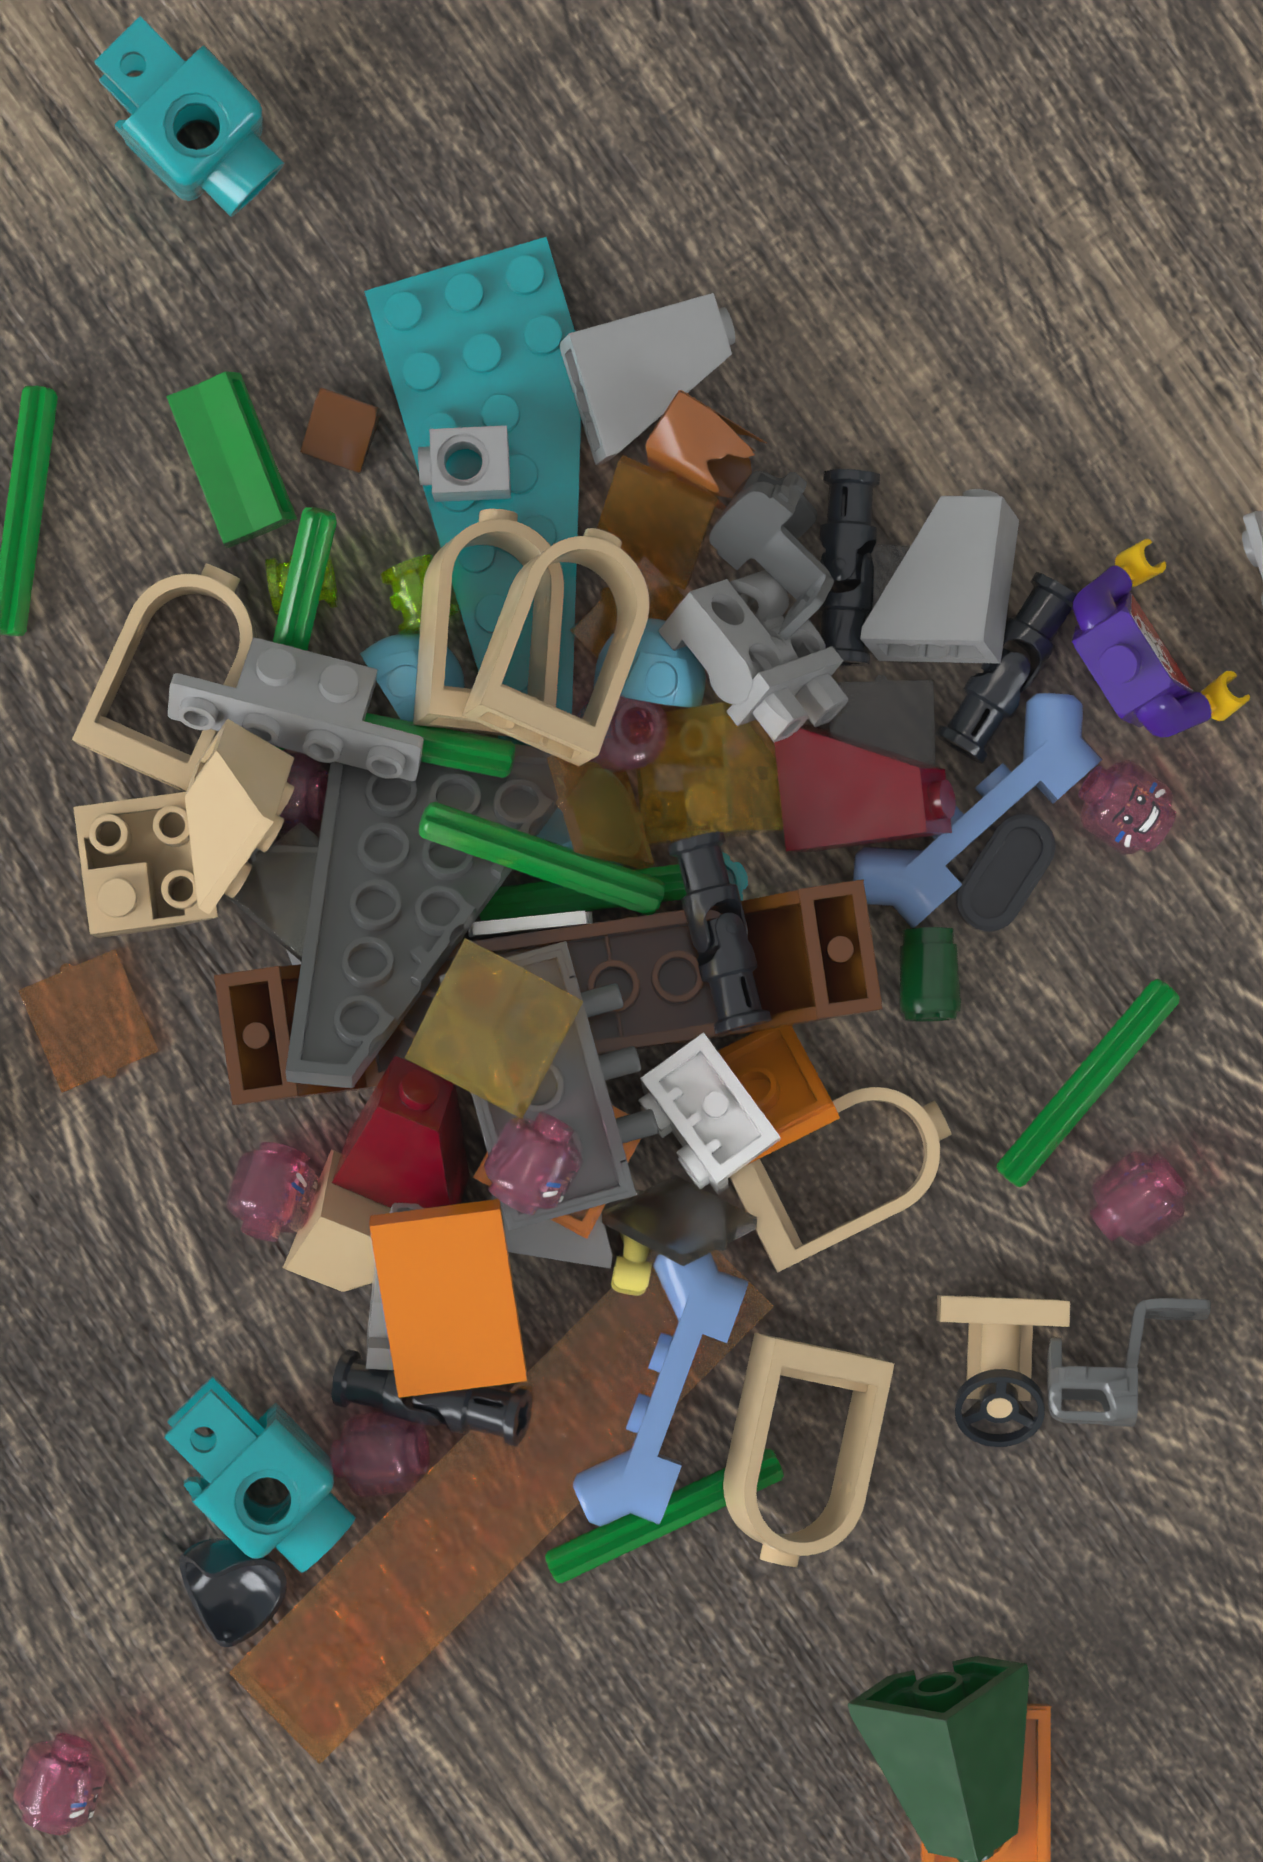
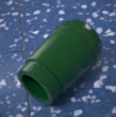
(929, 975)

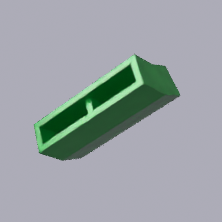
(231, 458)

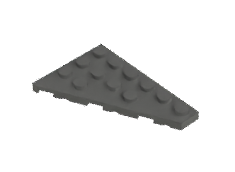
(394, 903)

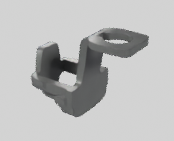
(765, 525)
(1112, 1386)

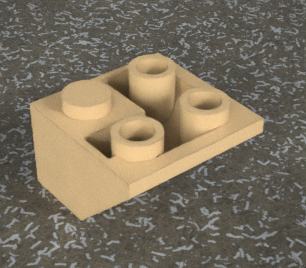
(234, 809)
(137, 865)

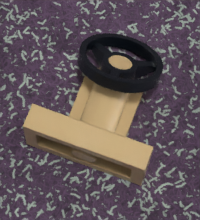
(1000, 1361)

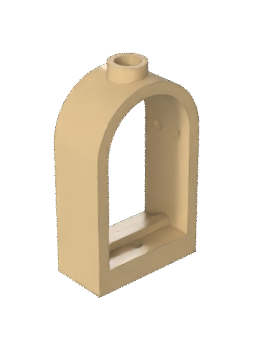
(444, 705)
(530, 718)
(127, 745)
(773, 1222)
(870, 1385)

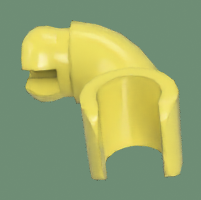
(631, 1271)

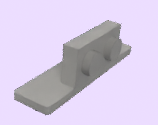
(301, 706)

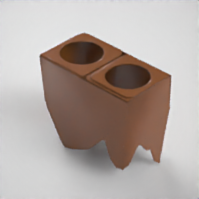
(700, 447)

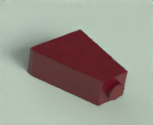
(856, 793)
(407, 1142)

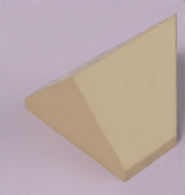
(337, 1237)

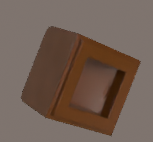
(340, 430)

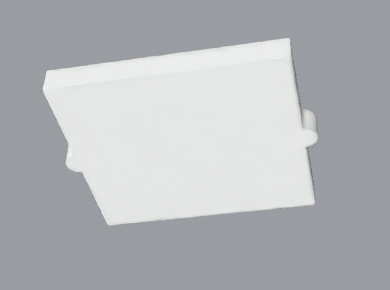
(529, 924)

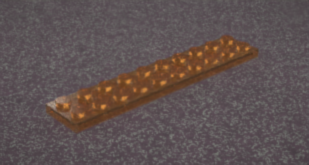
(469, 1522)

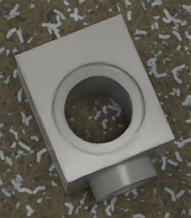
(488, 483)

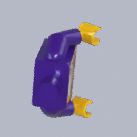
(1132, 659)

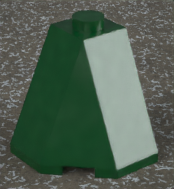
(952, 1751)

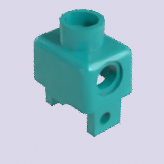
(183, 93)
(251, 1449)

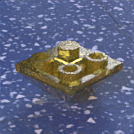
(709, 779)
(493, 1028)

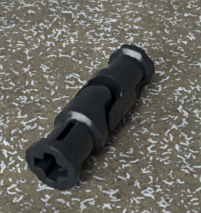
(848, 558)
(998, 689)
(722, 944)
(460, 1410)

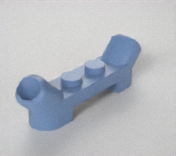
(1052, 760)
(641, 1478)

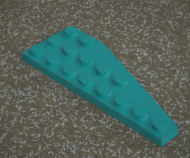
(481, 352)

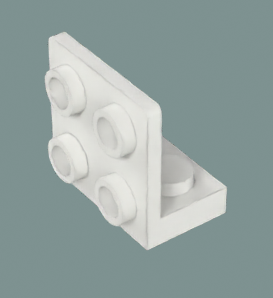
(707, 1112)

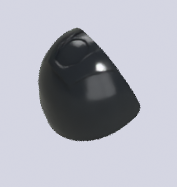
(231, 1589)

